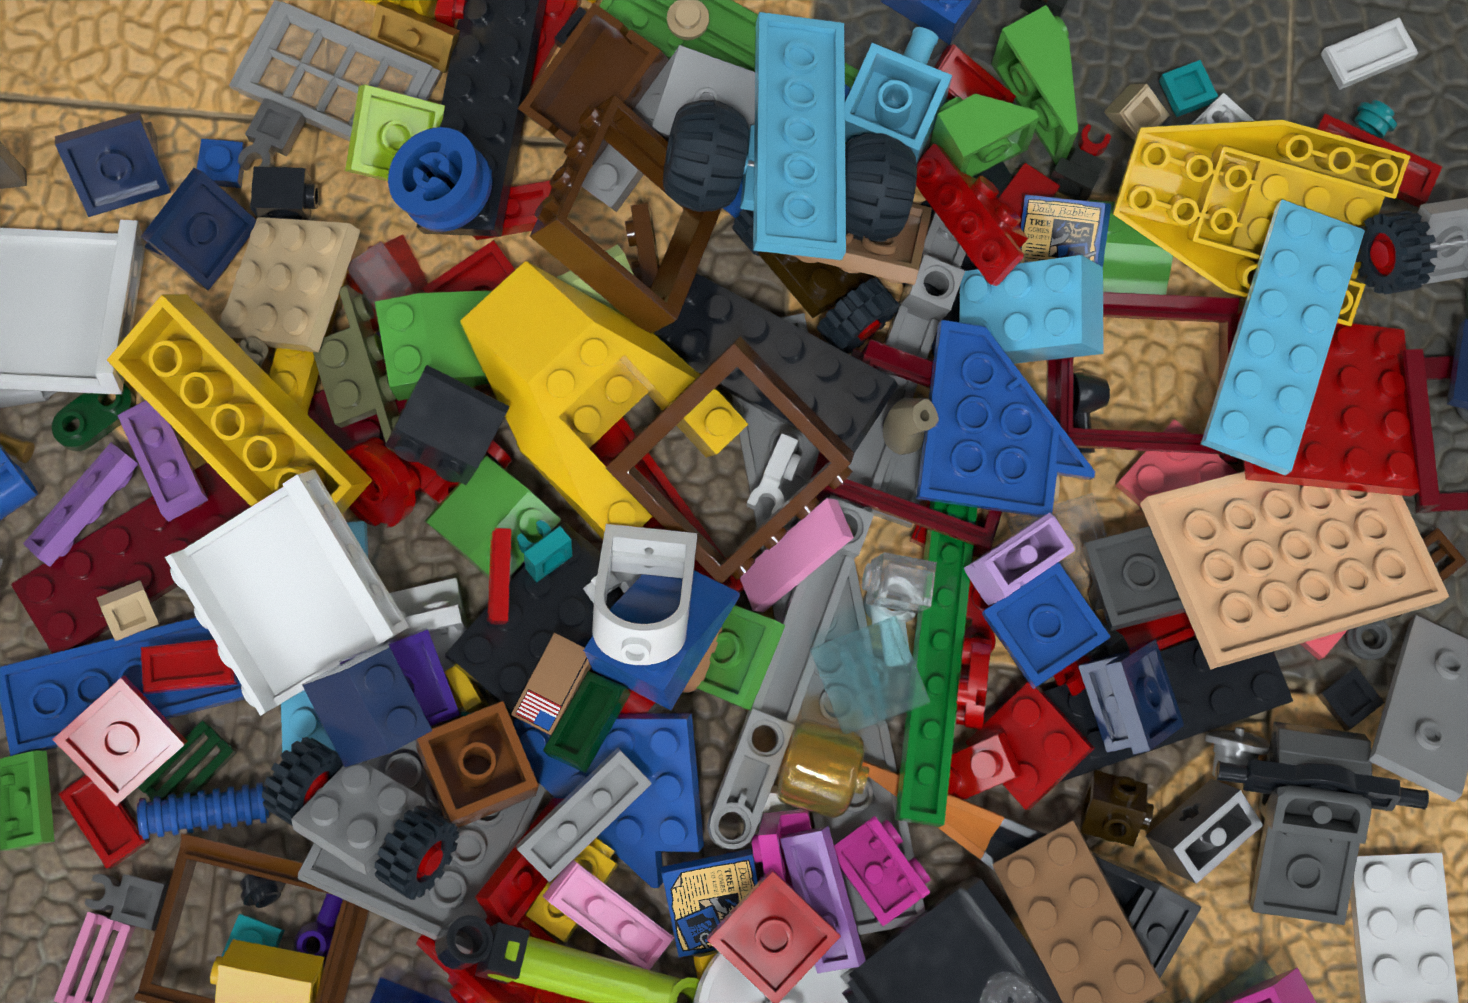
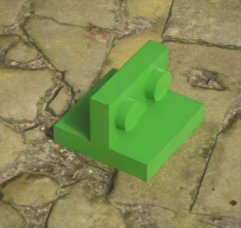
(742, 657)

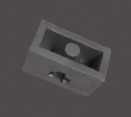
(1204, 830)

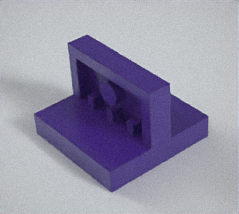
(424, 675)

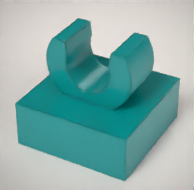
(547, 553)

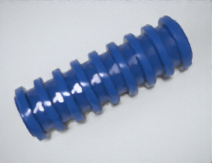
(201, 811)

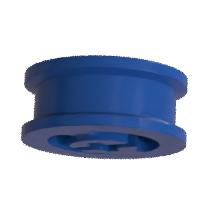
(431, 200)

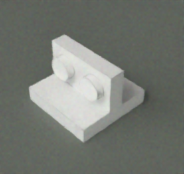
(437, 608)

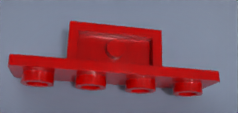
(972, 214)

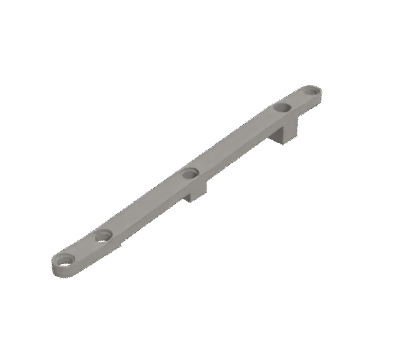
(817, 596)

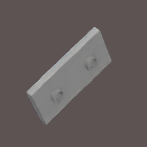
(703, 77)
(1427, 711)

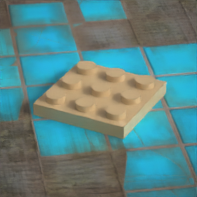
(289, 282)

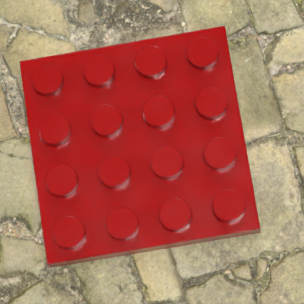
(1358, 419)

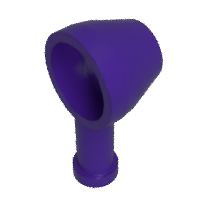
(321, 929)

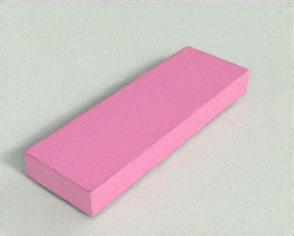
(796, 555)
(608, 916)

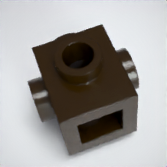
(1115, 808)

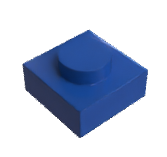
(220, 161)

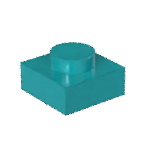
(1188, 88)
(254, 931)

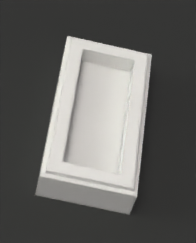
(1369, 53)

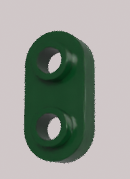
(94, 418)

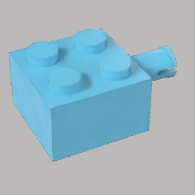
(898, 93)

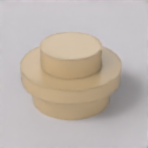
(687, 19)

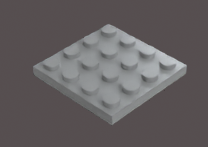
(478, 855)

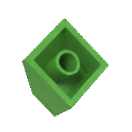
(983, 131)
(1133, 260)
(486, 503)

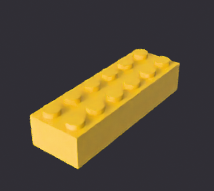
(229, 405)

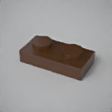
(641, 234)

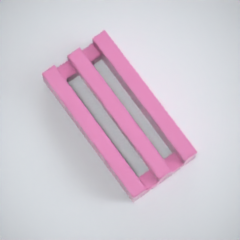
(79, 953)

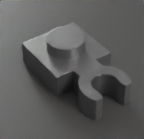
(271, 131)
(133, 901)

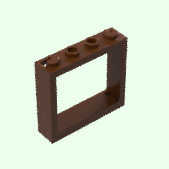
(645, 150)
(834, 473)

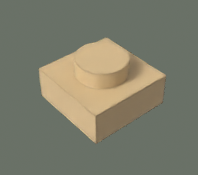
(127, 610)

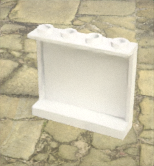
(66, 306)
(286, 591)

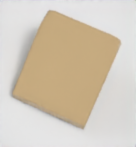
(1136, 108)

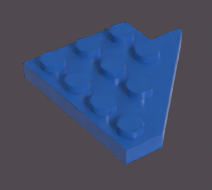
(993, 432)
(665, 813)

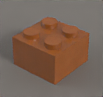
(477, 765)

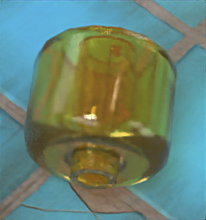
(822, 769)

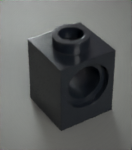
(283, 193)

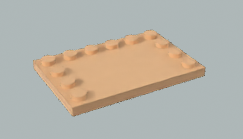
(1287, 562)

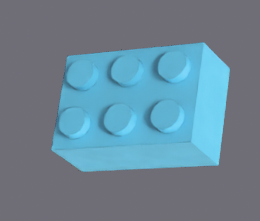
(1039, 308)

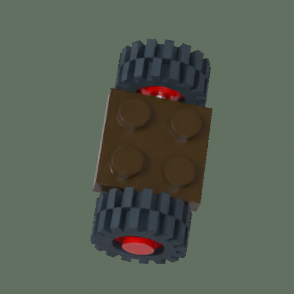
(859, 298)

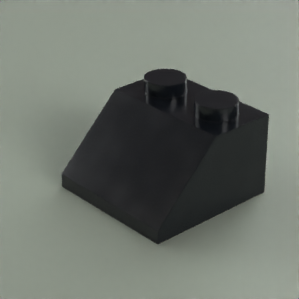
(446, 426)

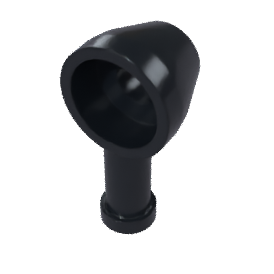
(1089, 395)

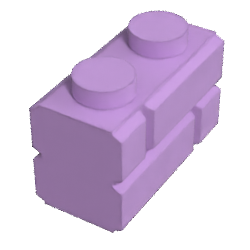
(1019, 559)

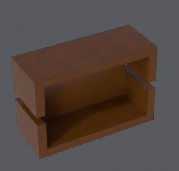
(588, 71)

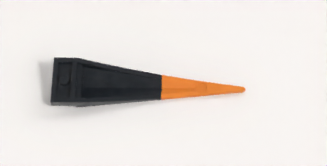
(1153, 908)

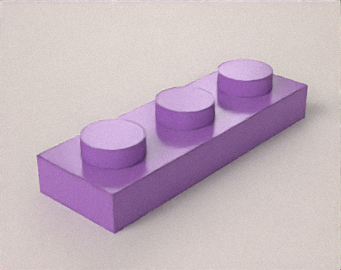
(162, 461)
(81, 504)
(820, 883)

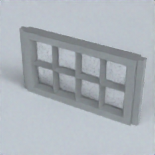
(320, 67)

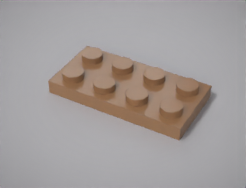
(1077, 921)

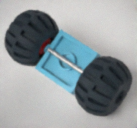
(715, 148)

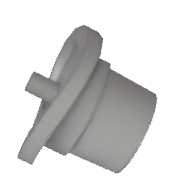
(1236, 746)

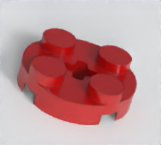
(395, 482)
(973, 682)

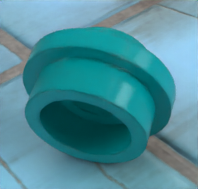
(1375, 118)

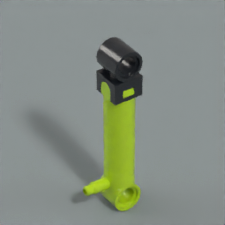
(510, 955)

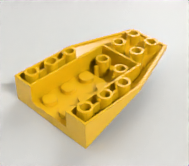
(1215, 187)

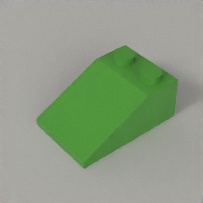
(1037, 68)
(424, 332)

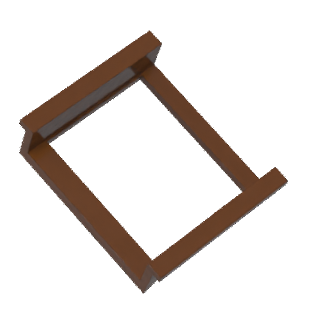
(344, 943)

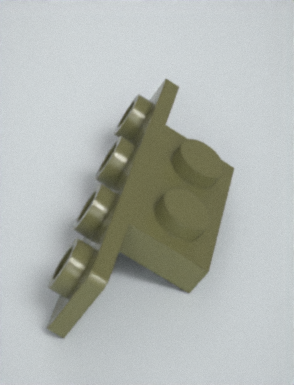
(354, 369)

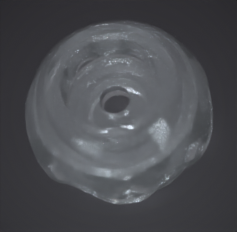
(1006, 985)

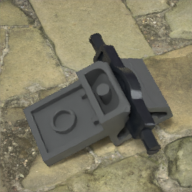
(1316, 814)

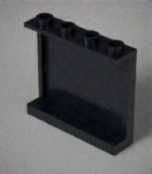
(949, 954)

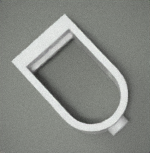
(646, 553)

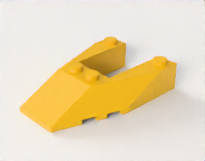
(571, 376)

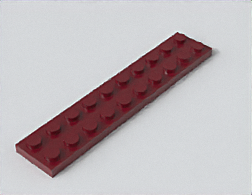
(135, 547)

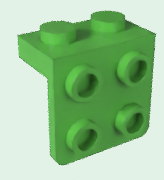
(25, 801)

